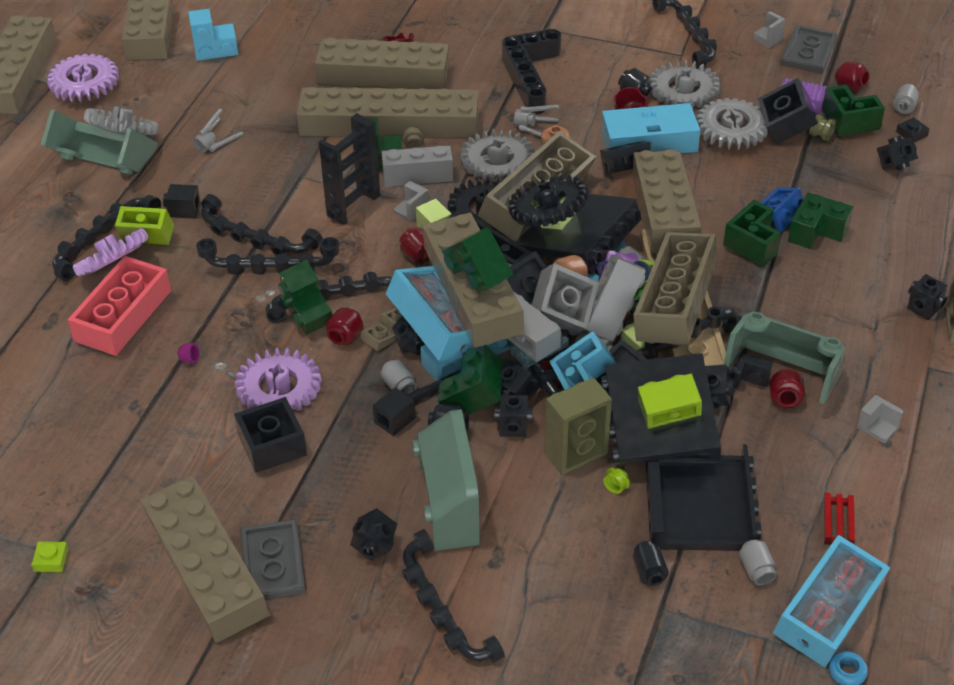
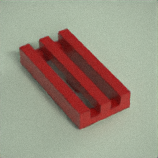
(839, 502)

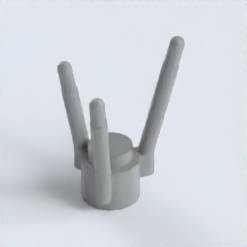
(525, 118)
(206, 138)

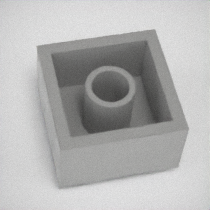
(565, 298)

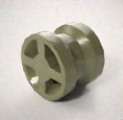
(824, 128)

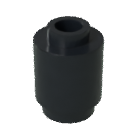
(650, 563)

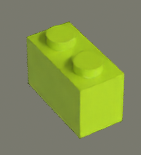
(154, 221)
(669, 400)

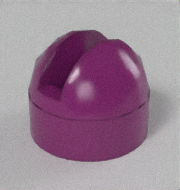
(189, 353)

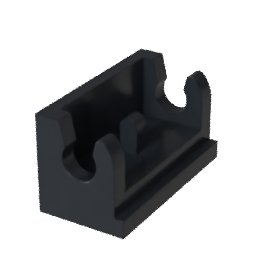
(621, 157)

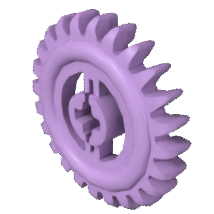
(83, 82)
(110, 251)
(277, 372)

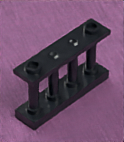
(365, 173)

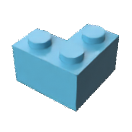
(211, 40)
(582, 361)

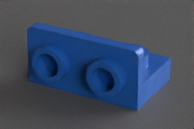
(785, 205)

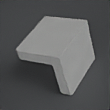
(772, 31)
(414, 196)
(880, 419)

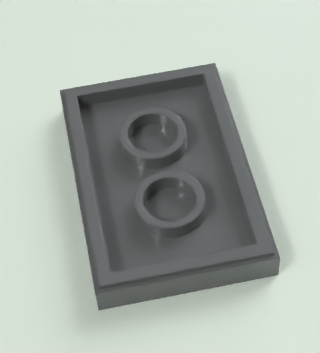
(809, 49)
(274, 558)

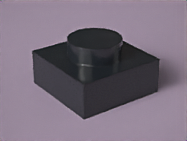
(912, 128)

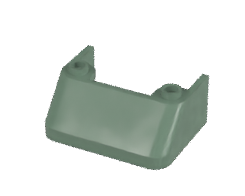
(97, 145)
(790, 345)
(450, 482)

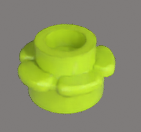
(616, 480)

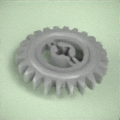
(685, 80)
(120, 120)
(731, 129)
(498, 150)

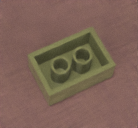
(577, 425)

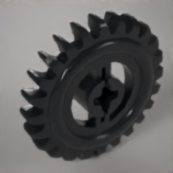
(464, 197)
(548, 199)

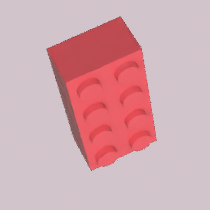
(119, 305)

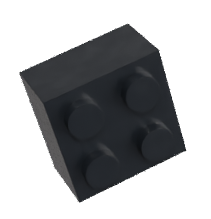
(787, 111)
(270, 434)

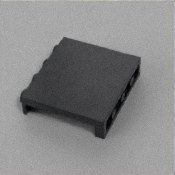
(589, 233)
(672, 440)
(702, 502)

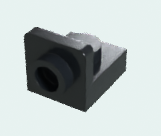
(752, 370)

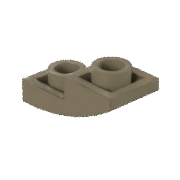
(381, 334)

